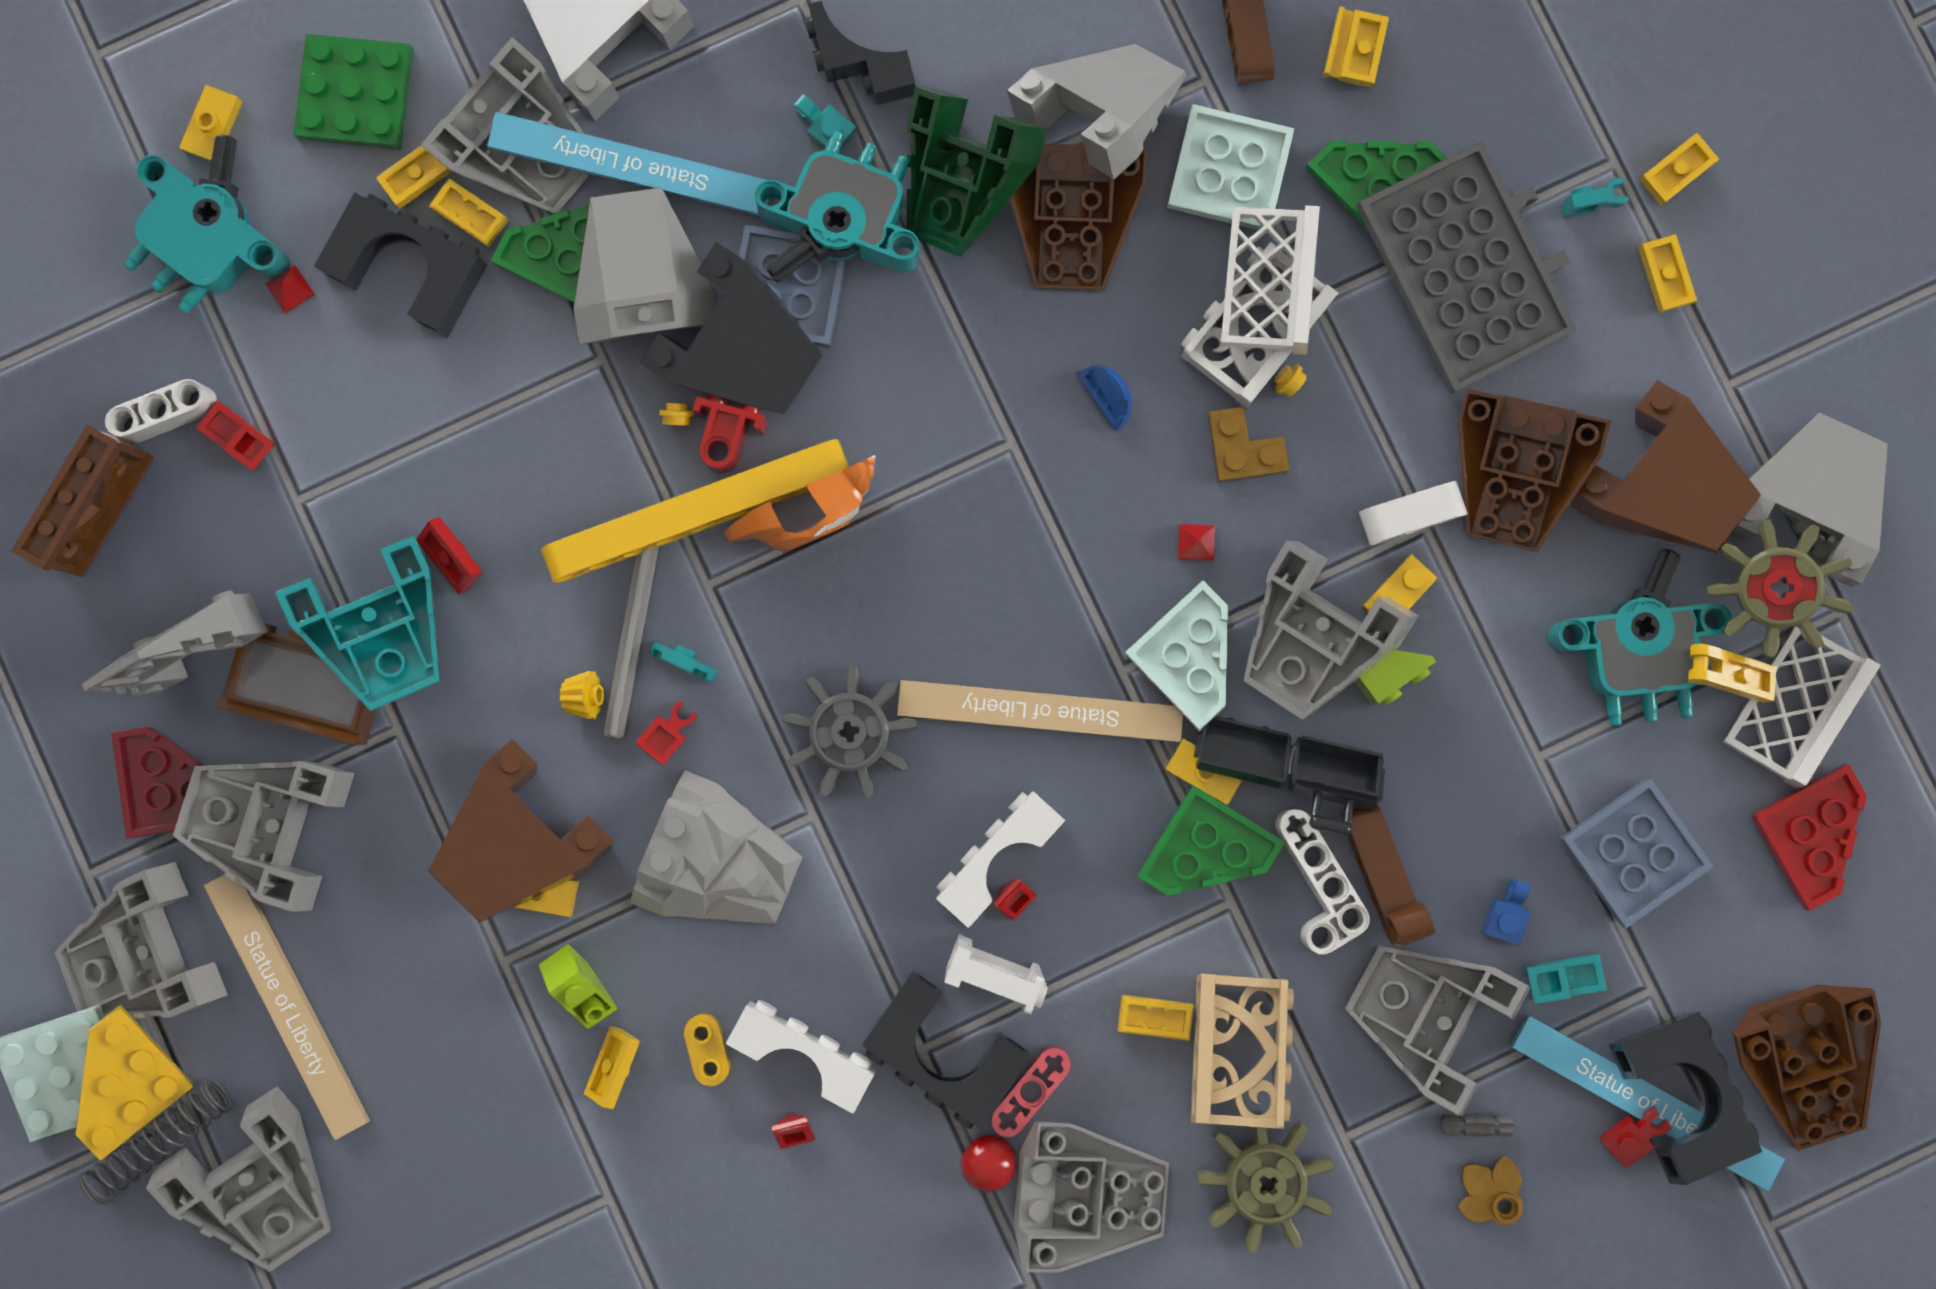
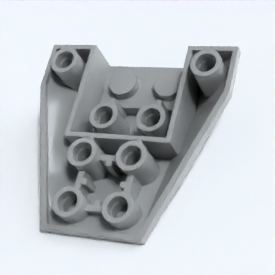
(638, 270)
(1084, 1197)

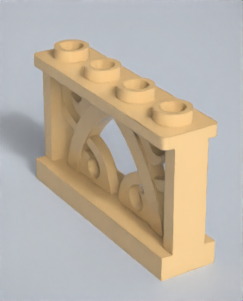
(1204, 1086)

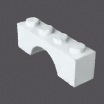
(967, 892)
(842, 1075)

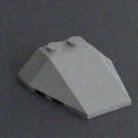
(516, 87)

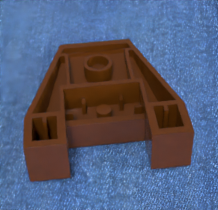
(1681, 487)
(502, 850)

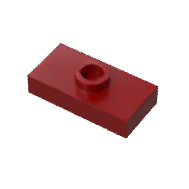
(449, 555)

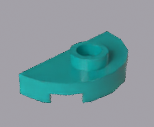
(684, 660)

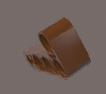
(1248, 41)
(1386, 880)

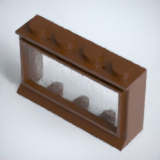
(292, 686)

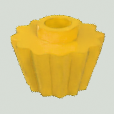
(582, 695)

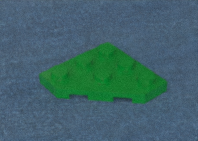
(1363, 169)
(546, 251)
(1207, 847)

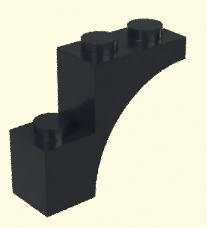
(883, 73)

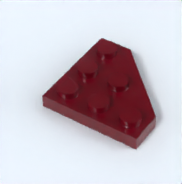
(151, 780)

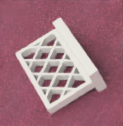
(1301, 284)
(1822, 729)

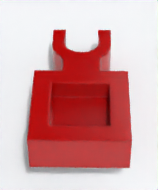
(663, 737)
(1632, 1140)

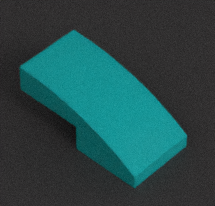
(1566, 978)

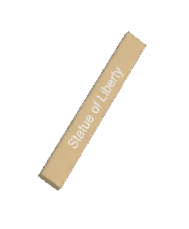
(1040, 711)
(288, 1006)

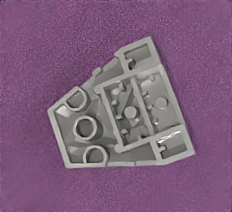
(713, 859)

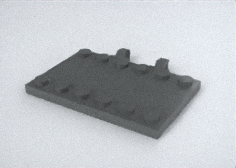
(1467, 266)

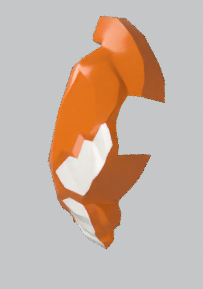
(837, 496)

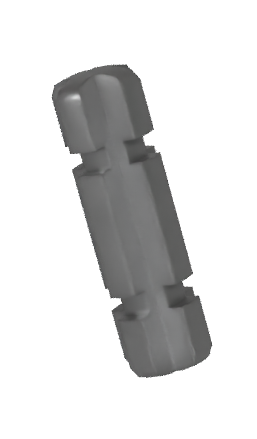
(1477, 1125)

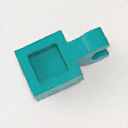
(823, 123)
(1586, 200)

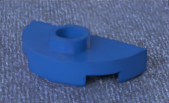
(1109, 393)

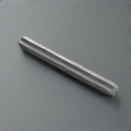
(630, 643)

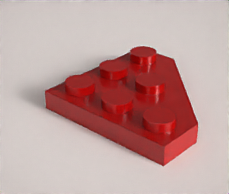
(1814, 834)

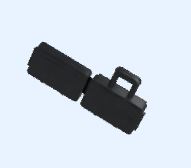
(1314, 765)

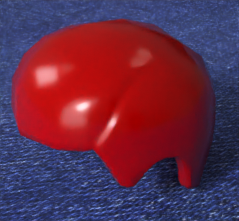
(988, 1163)

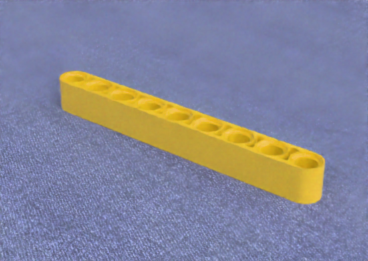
(691, 512)

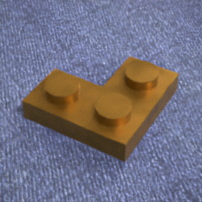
(1236, 455)

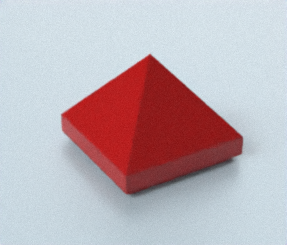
(290, 289)
(1196, 542)
(1014, 898)
(792, 1131)

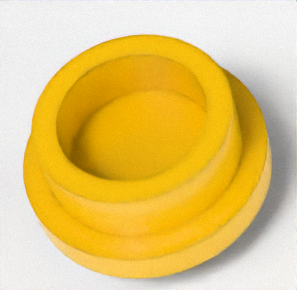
(1289, 380)
(676, 414)

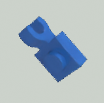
(1507, 918)

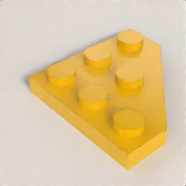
(123, 1083)

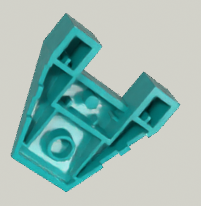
(380, 642)

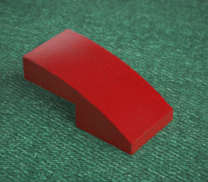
(235, 435)

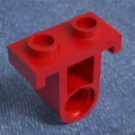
(726, 427)

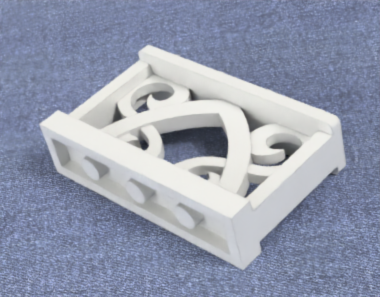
(1253, 372)
(996, 975)

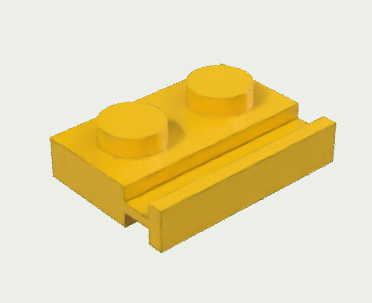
(1356, 47)

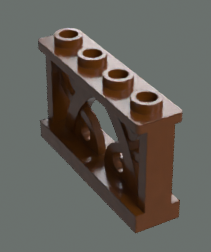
(83, 503)

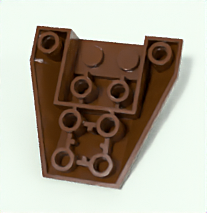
(1075, 217)
(1523, 465)
(1813, 1059)

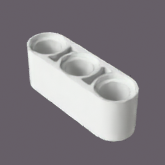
(145, 408)
(1413, 513)

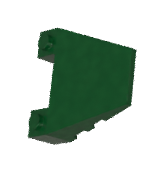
(959, 180)

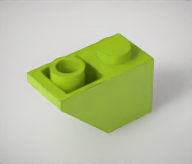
(1391, 673)
(576, 987)

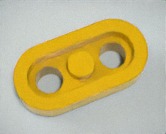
(707, 1050)

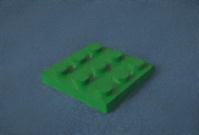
(353, 91)

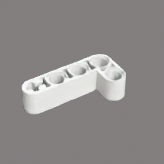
(1315, 877)

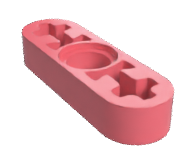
(1006, 1105)

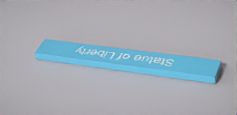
(624, 163)
(1630, 1095)

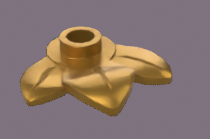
(1488, 1188)

